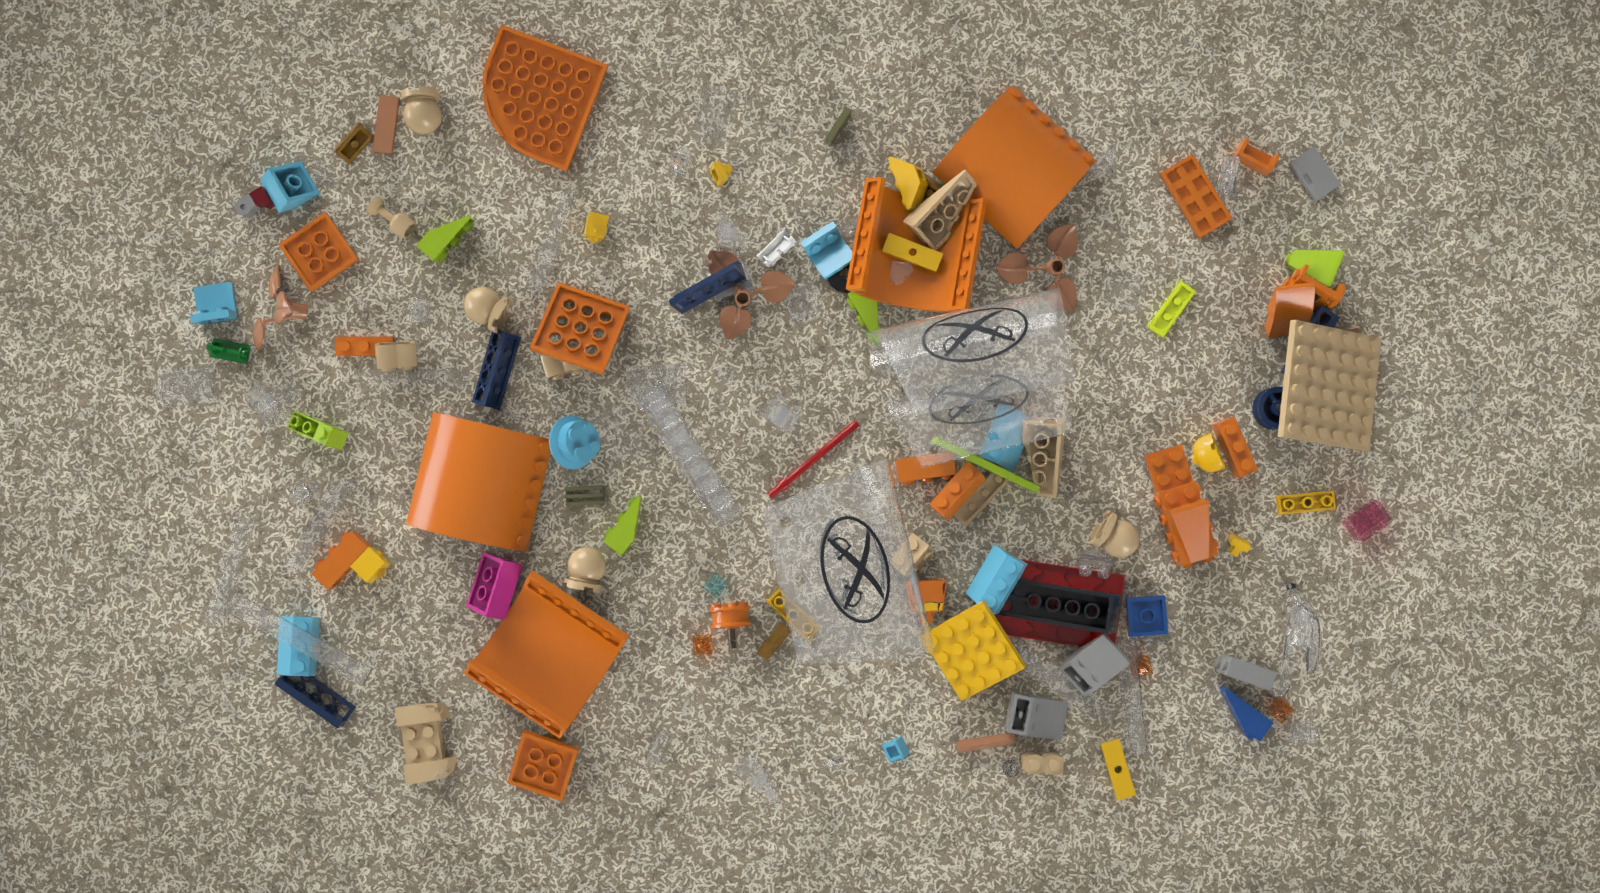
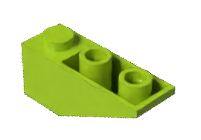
(439, 240)
(866, 310)
(318, 430)
(625, 530)

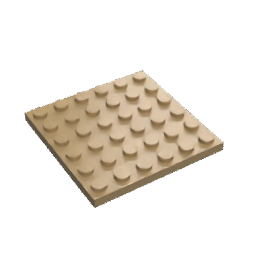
(1329, 386)

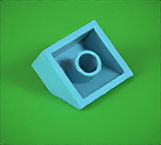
(289, 186)

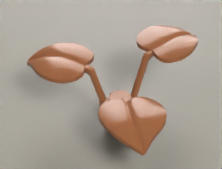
(1062, 242)
(775, 289)
(283, 308)

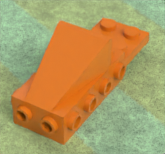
(1181, 507)

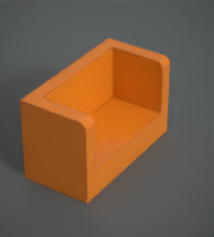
(1255, 158)

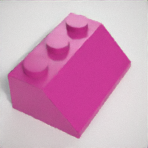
(494, 586)

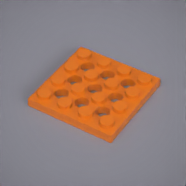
(578, 356)

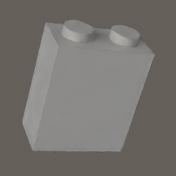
(1245, 671)

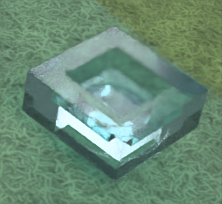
(715, 585)

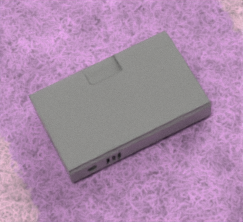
(1314, 174)

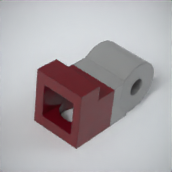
(255, 200)

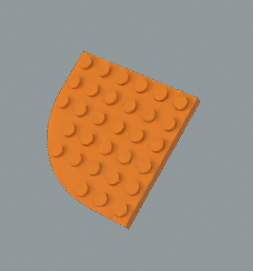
(540, 95)

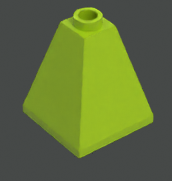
(1322, 263)

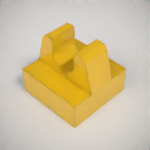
(720, 173)
(1238, 544)

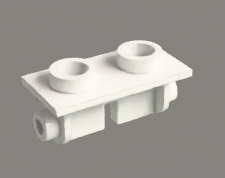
(775, 248)

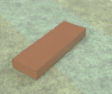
(386, 124)
(985, 742)

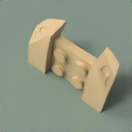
(424, 742)

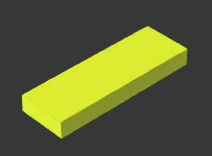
(1171, 309)

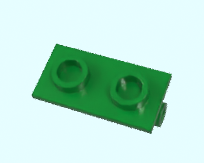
(229, 350)

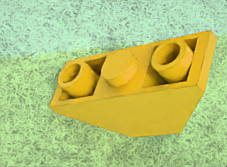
(909, 181)

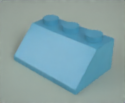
(1005, 458)
(996, 578)
(290, 660)

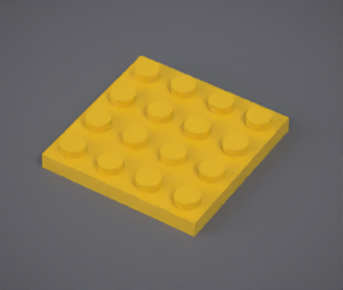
(974, 651)

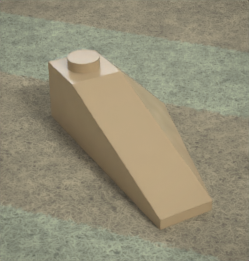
(936, 215)
(1045, 462)

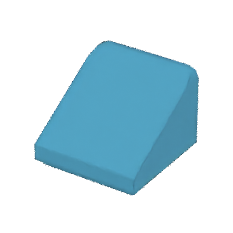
(895, 749)

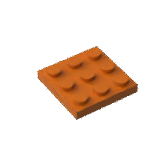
(318, 252)
(543, 765)

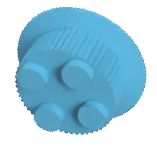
(573, 442)

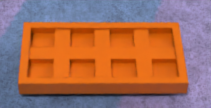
(1195, 196)

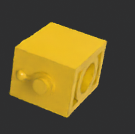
(595, 227)
(370, 565)

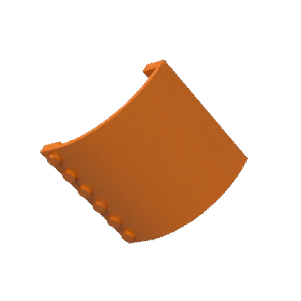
(1018, 163)
(923, 290)
(479, 482)
(547, 655)

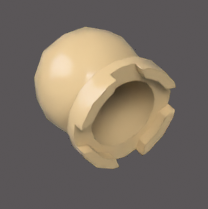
(422, 111)
(486, 307)
(1117, 537)
(585, 569)

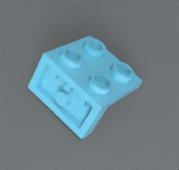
(827, 250)
(214, 304)

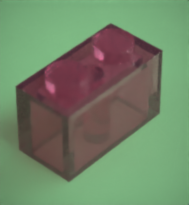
(1366, 520)

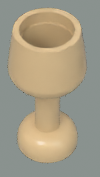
(399, 224)

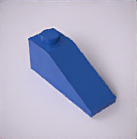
(1248, 719)

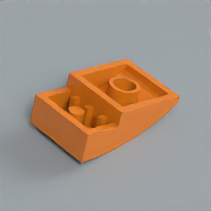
(1288, 304)

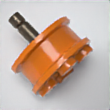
(730, 617)

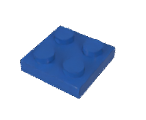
(1146, 615)

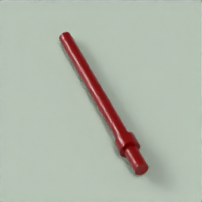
(785, 483)

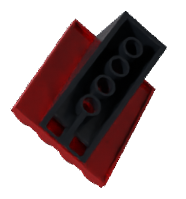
(1046, 602)

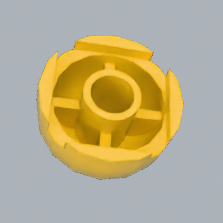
(1207, 454)

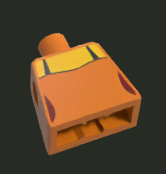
(933, 595)

